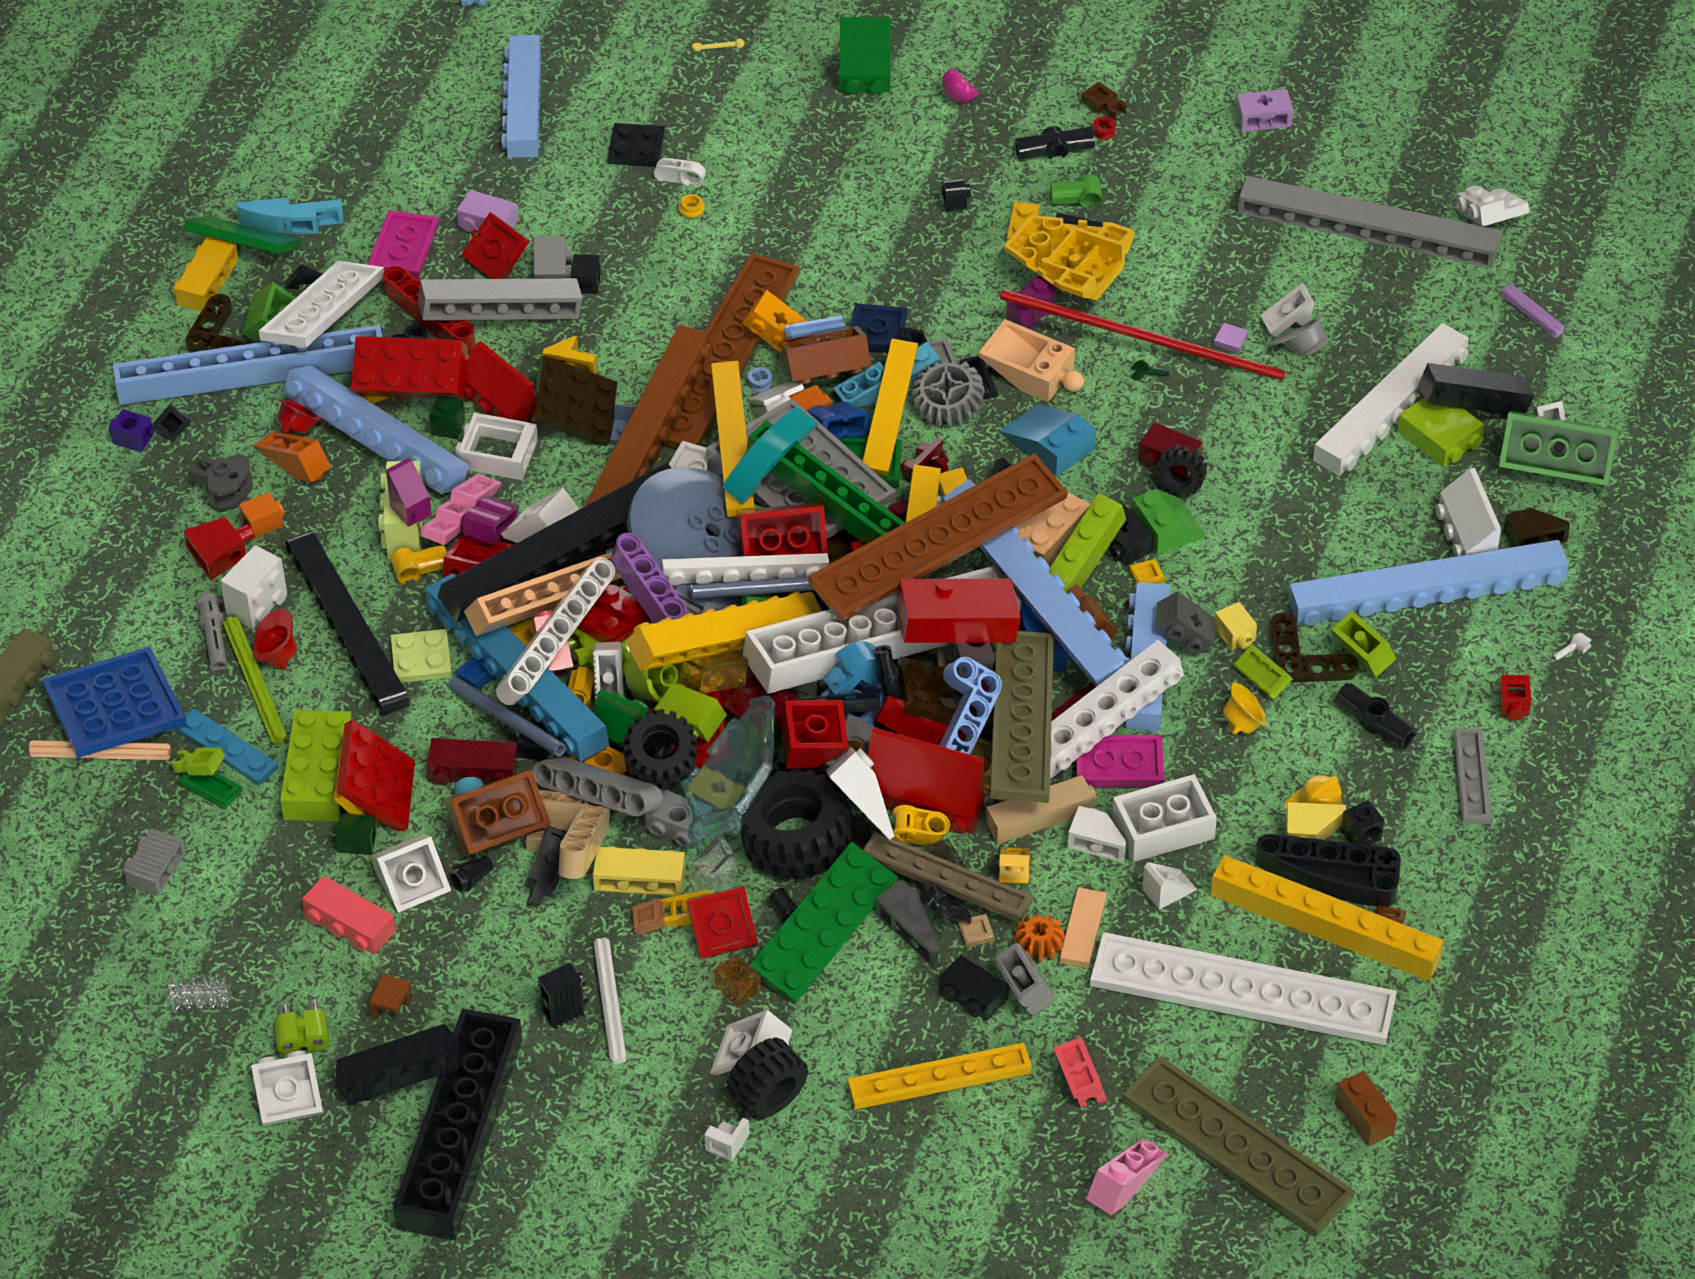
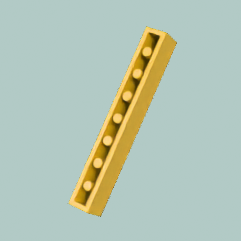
(713, 630)
(1327, 917)

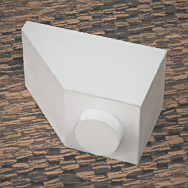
(1096, 834)

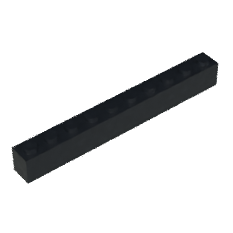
(544, 550)

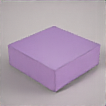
(1231, 338)

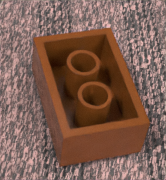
(826, 354)

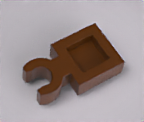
(1102, 98)

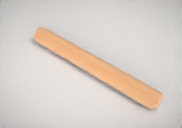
(130, 750)

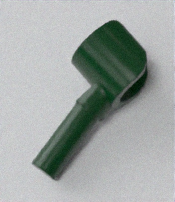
(1142, 369)

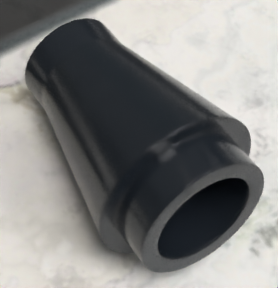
(468, 874)

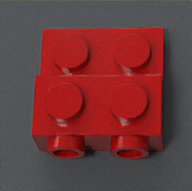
(468, 553)
(614, 615)

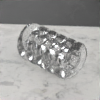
(199, 993)

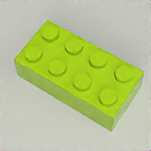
(313, 766)

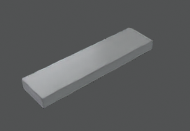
(1472, 776)

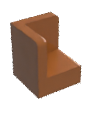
(390, 995)

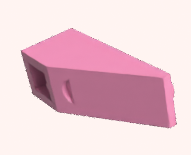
(1124, 1175)

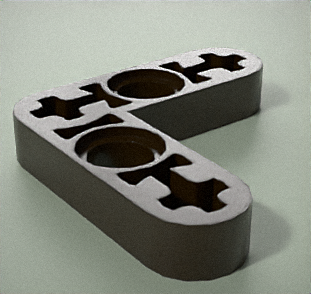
(211, 335)
(1301, 663)

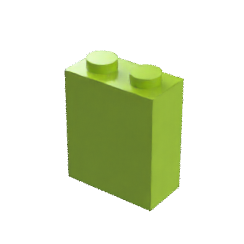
(1441, 430)

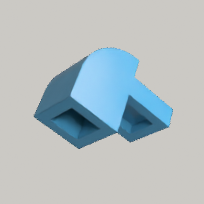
(855, 664)

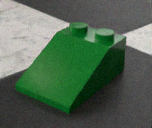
(865, 54)

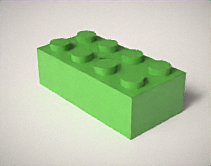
(1531, 442)

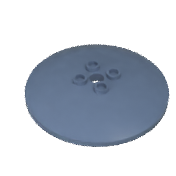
(672, 521)

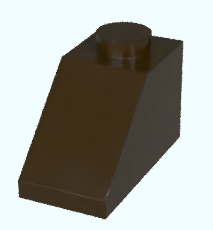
(1534, 527)

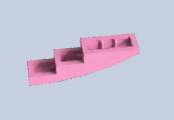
(449, 515)

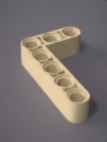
(586, 828)

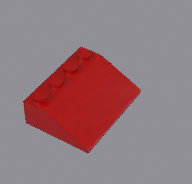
(929, 778)

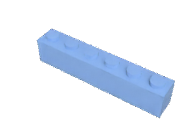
(523, 96)
(1144, 634)

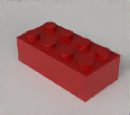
(409, 367)

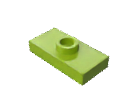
(1263, 672)

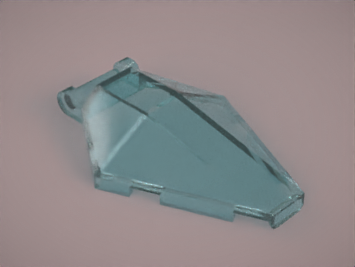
(732, 774)

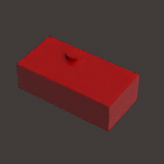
(957, 610)

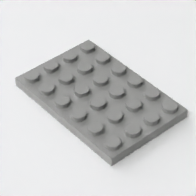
(827, 449)

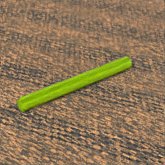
(255, 680)

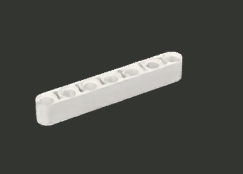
(577, 601)

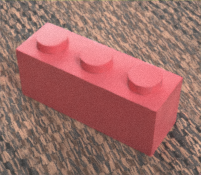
(348, 915)

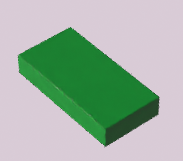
(212, 788)

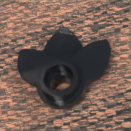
(939, 901)

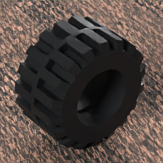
(666, 728)
(767, 1078)

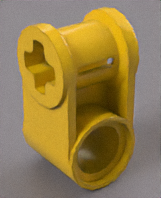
(914, 825)

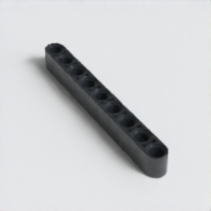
(348, 621)

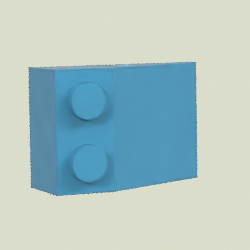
(1053, 435)

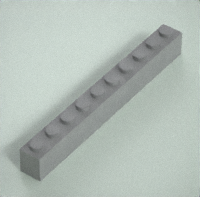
(1369, 222)

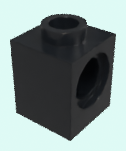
(587, 271)
(1362, 824)

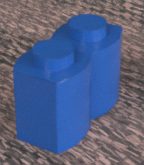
(842, 419)

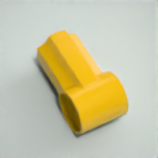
(411, 564)
(582, 684)

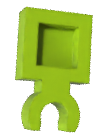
(201, 762)

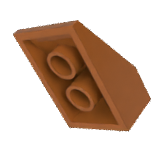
(497, 812)

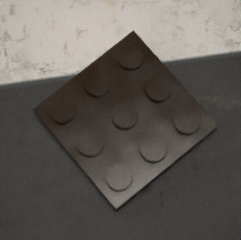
(574, 401)
(927, 693)

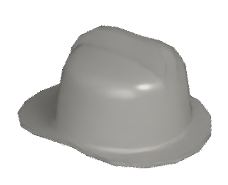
(1305, 339)

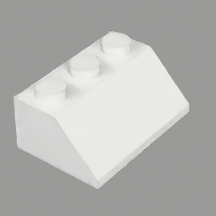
(1468, 516)

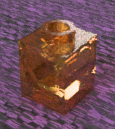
(737, 980)

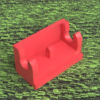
(1079, 1071)

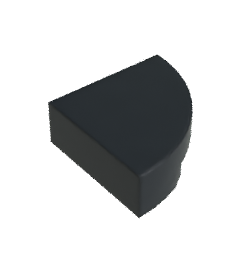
(301, 276)

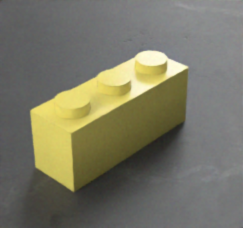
(639, 871)

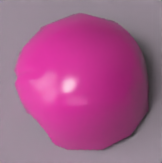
(957, 87)

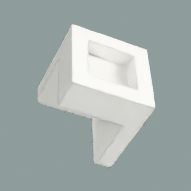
(727, 1139)

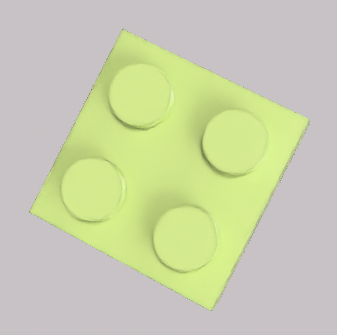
(421, 655)

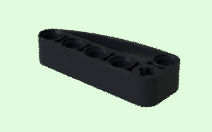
(1335, 868)

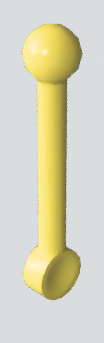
(738, 43)

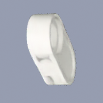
(676, 171)

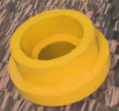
(691, 206)

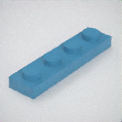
(238, 753)

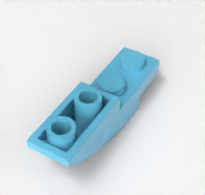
(287, 218)
(865, 386)

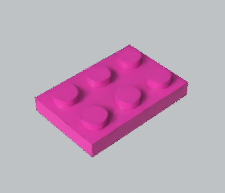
(405, 241)
(1123, 762)

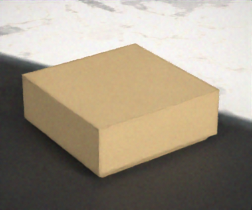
(977, 931)

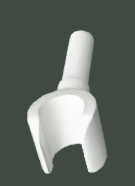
(1578, 642)

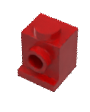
(1515, 702)

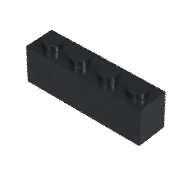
(1475, 389)
(397, 1064)

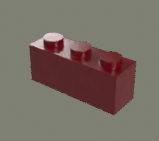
(457, 759)

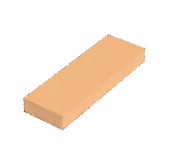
(1083, 927)

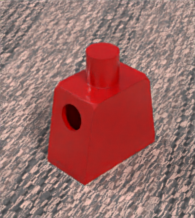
(217, 545)

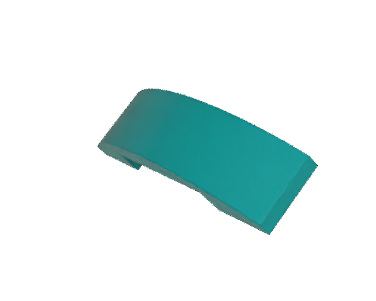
(767, 452)

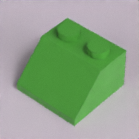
(265, 307)
(1166, 519)

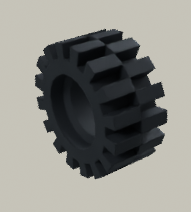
(1185, 458)

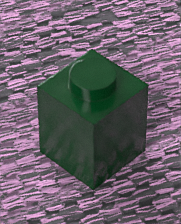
(447, 417)
(355, 834)

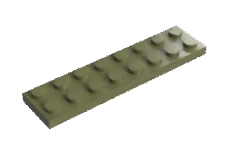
(1023, 719)
(1238, 1146)

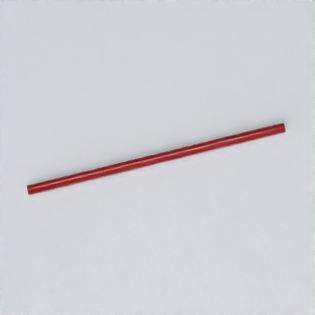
(1141, 334)

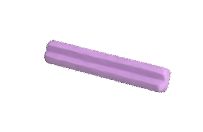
(1532, 310)

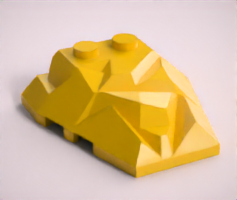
(1072, 256)

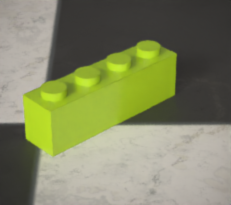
(1088, 542)

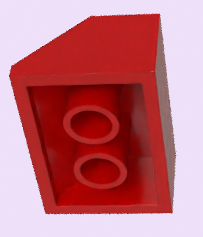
(497, 386)
(782, 530)

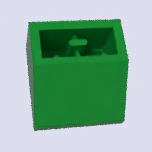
(617, 715)

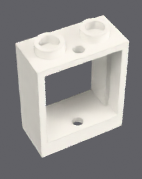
(499, 428)

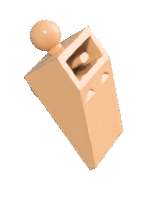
(1031, 361)

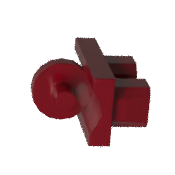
(927, 455)

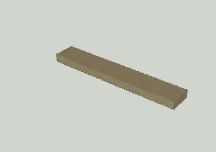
(949, 876)

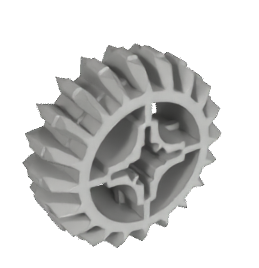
(932, 388)

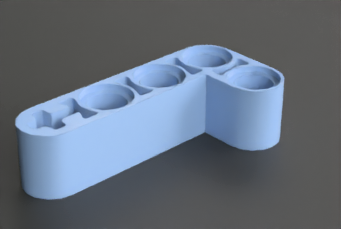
(972, 695)

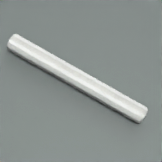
(609, 1001)

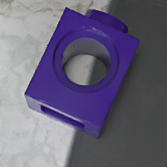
(131, 430)

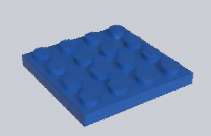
(113, 702)

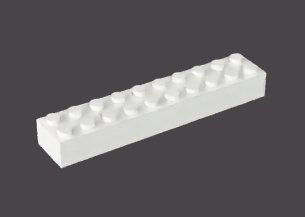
(807, 646)

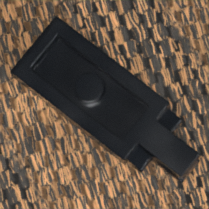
(545, 868)

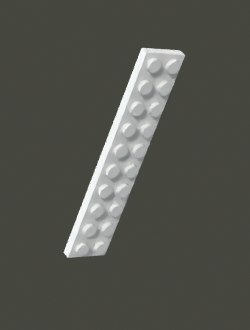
(1244, 988)

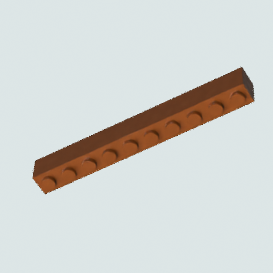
(655, 413)

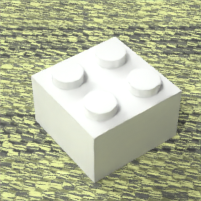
(254, 586)

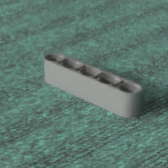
(597, 785)

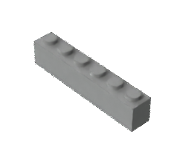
(499, 299)

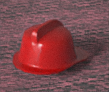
(296, 417)
(274, 639)

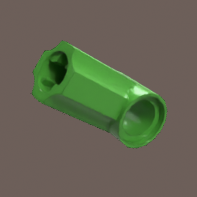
(1084, 191)

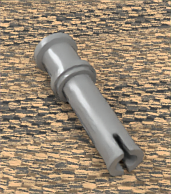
(211, 622)

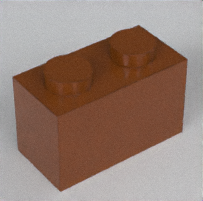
(1366, 1108)

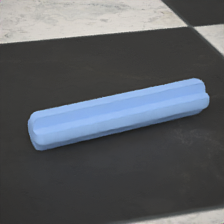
(814, 327)

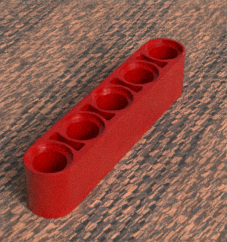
(404, 291)

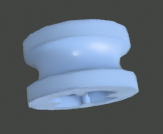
(755, 374)

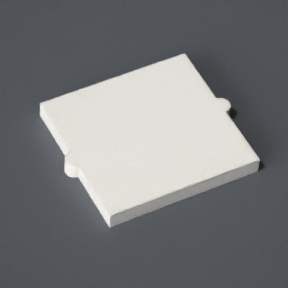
(776, 393)

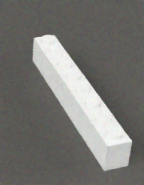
(1382, 405)

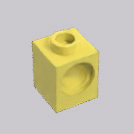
(1235, 626)

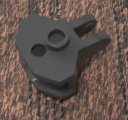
(223, 478)

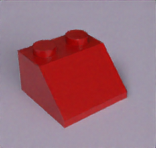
(813, 732)

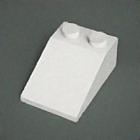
(859, 782)

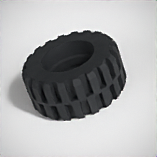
(801, 850)

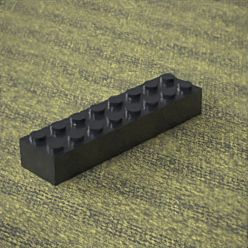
(458, 1126)

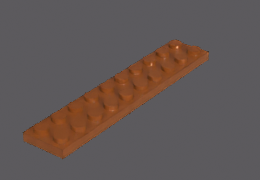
(730, 341)
(937, 537)

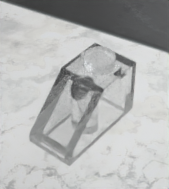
(713, 867)

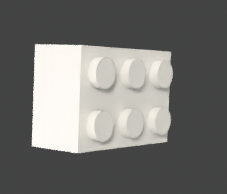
(1164, 818)

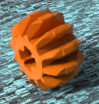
(1040, 936)

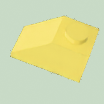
(1313, 819)

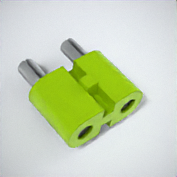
(301, 1031)

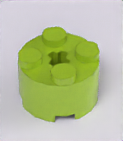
(651, 683)

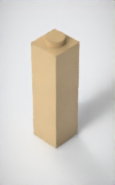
(1018, 818)

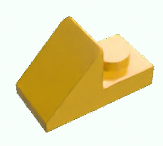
(568, 353)
(1014, 865)

